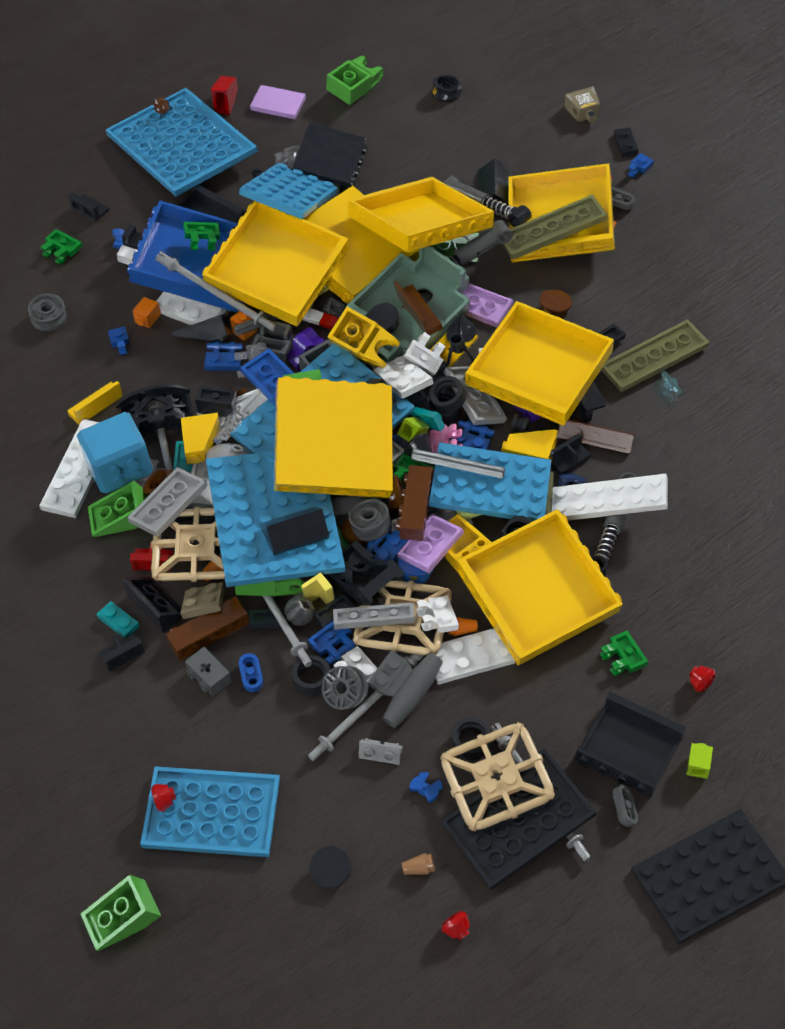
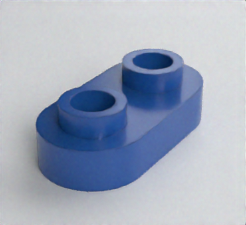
(250, 674)

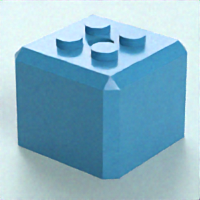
(115, 452)

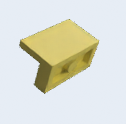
(318, 587)

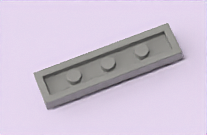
(374, 616)

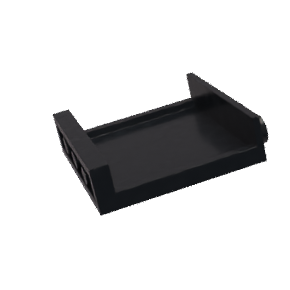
(331, 155)
(211, 204)
(631, 744)

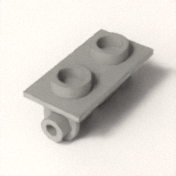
(375, 751)

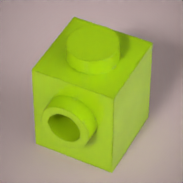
(412, 427)
(699, 760)

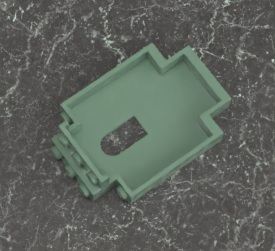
(428, 272)

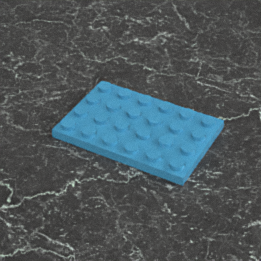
(288, 190)
(516, 494)
(213, 812)

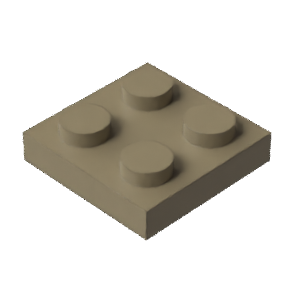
(203, 600)

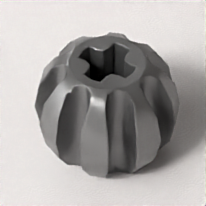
(299, 610)

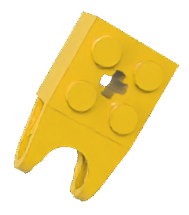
(367, 338)

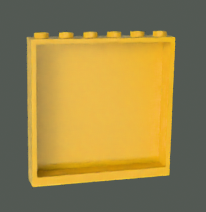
(558, 188)
(420, 214)
(367, 250)
(276, 262)
(539, 362)
(333, 437)
(538, 586)

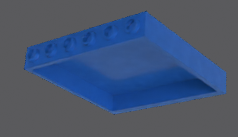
(167, 235)

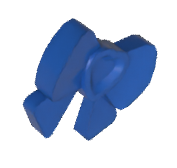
(117, 233)
(430, 792)

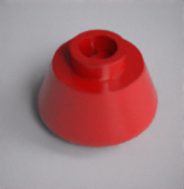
(701, 678)
(162, 796)
(456, 925)

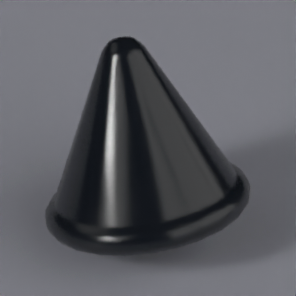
(420, 442)

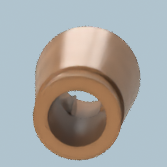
(419, 865)

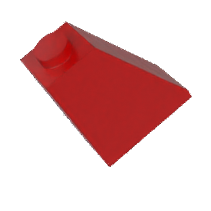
(224, 94)

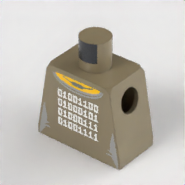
(583, 104)

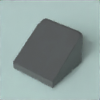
(333, 307)

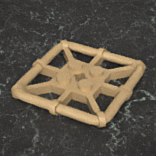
(187, 552)
(361, 637)
(509, 782)

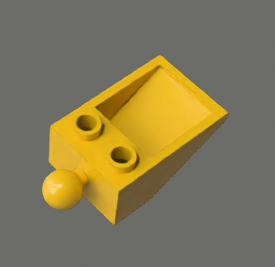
(467, 543)

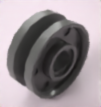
(47, 312)
(370, 519)
(333, 687)

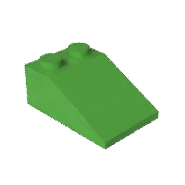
(111, 512)
(120, 912)

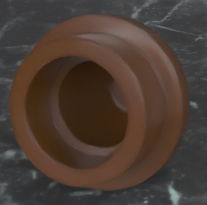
(161, 105)

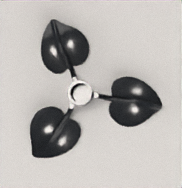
(458, 333)

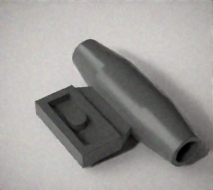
(405, 685)

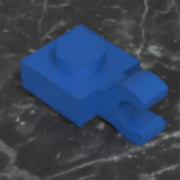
(640, 164)
(119, 338)

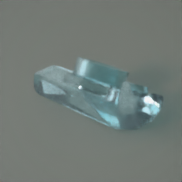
(670, 383)

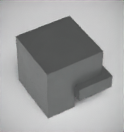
(277, 341)

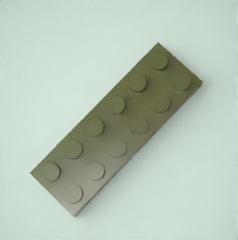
(555, 226)
(654, 355)

